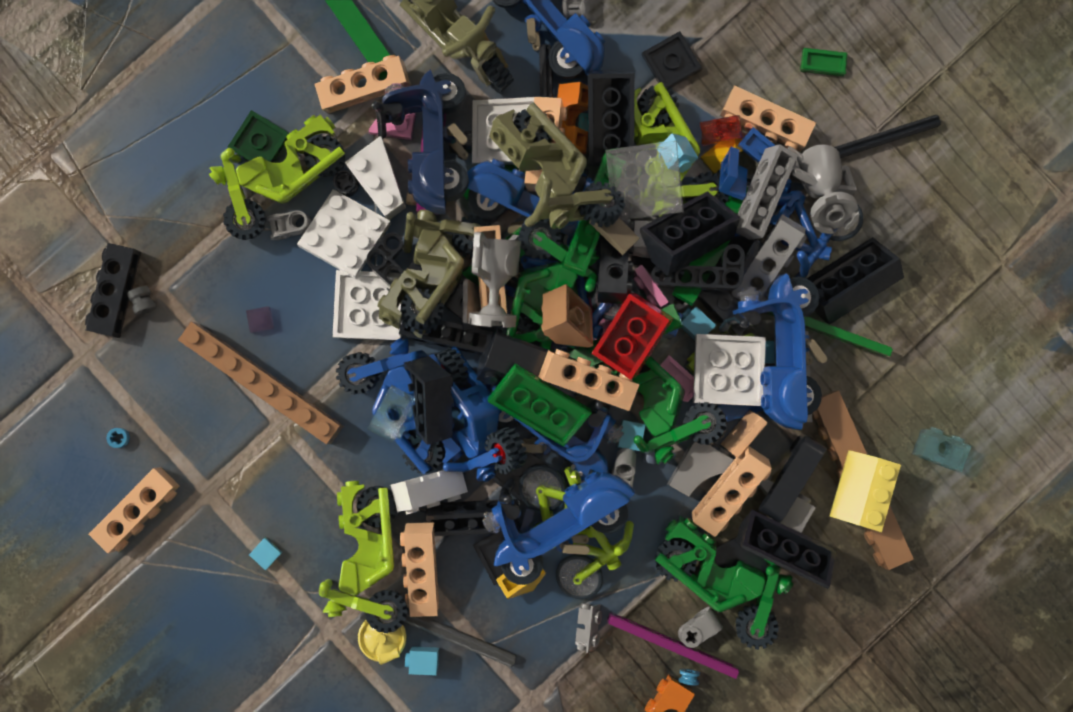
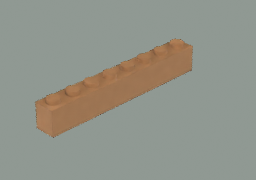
(261, 383)
(841, 435)

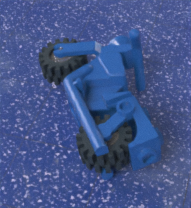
(360, 374)

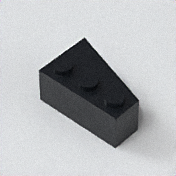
(432, 398)

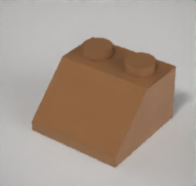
(567, 318)

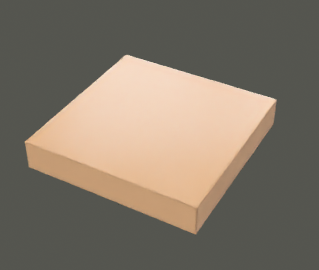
(744, 433)

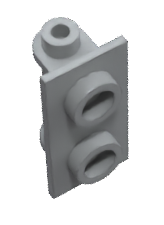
(588, 638)

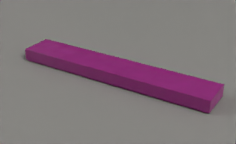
(672, 645)

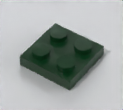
(258, 138)

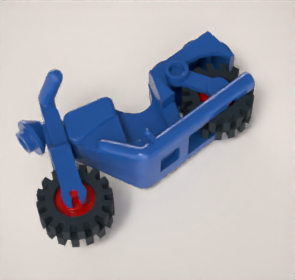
(479, 437)

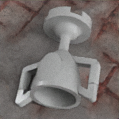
(821, 176)
(495, 264)

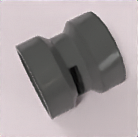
(141, 300)

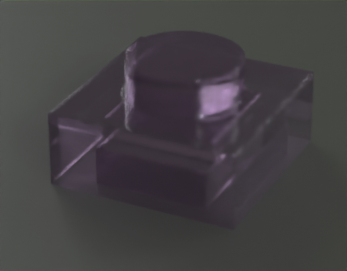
(260, 319)

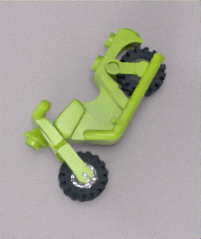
(659, 109)
(277, 180)
(372, 561)

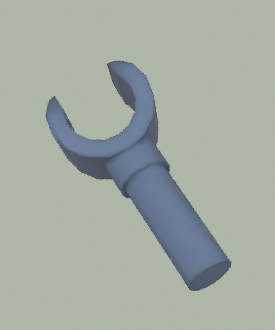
(650, 458)

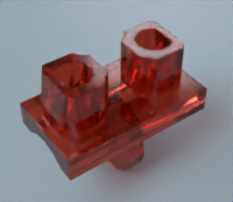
(721, 130)

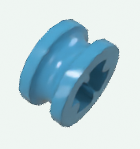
(125, 440)
(689, 677)

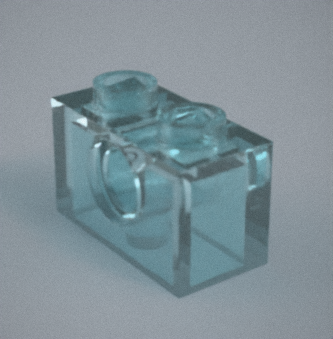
(382, 424)
(928, 448)

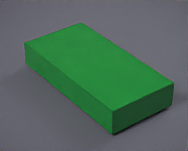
(823, 62)

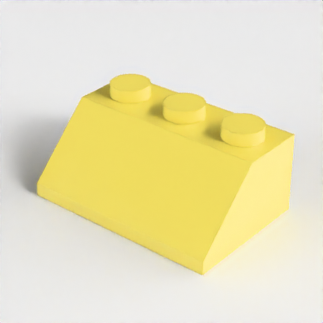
(865, 490)

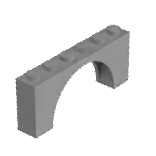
(705, 461)

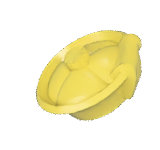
(380, 645)

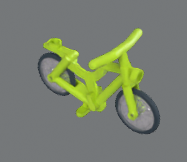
(576, 574)

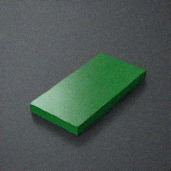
(539, 405)

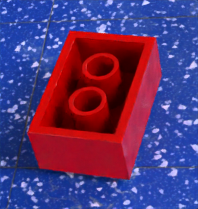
(632, 335)

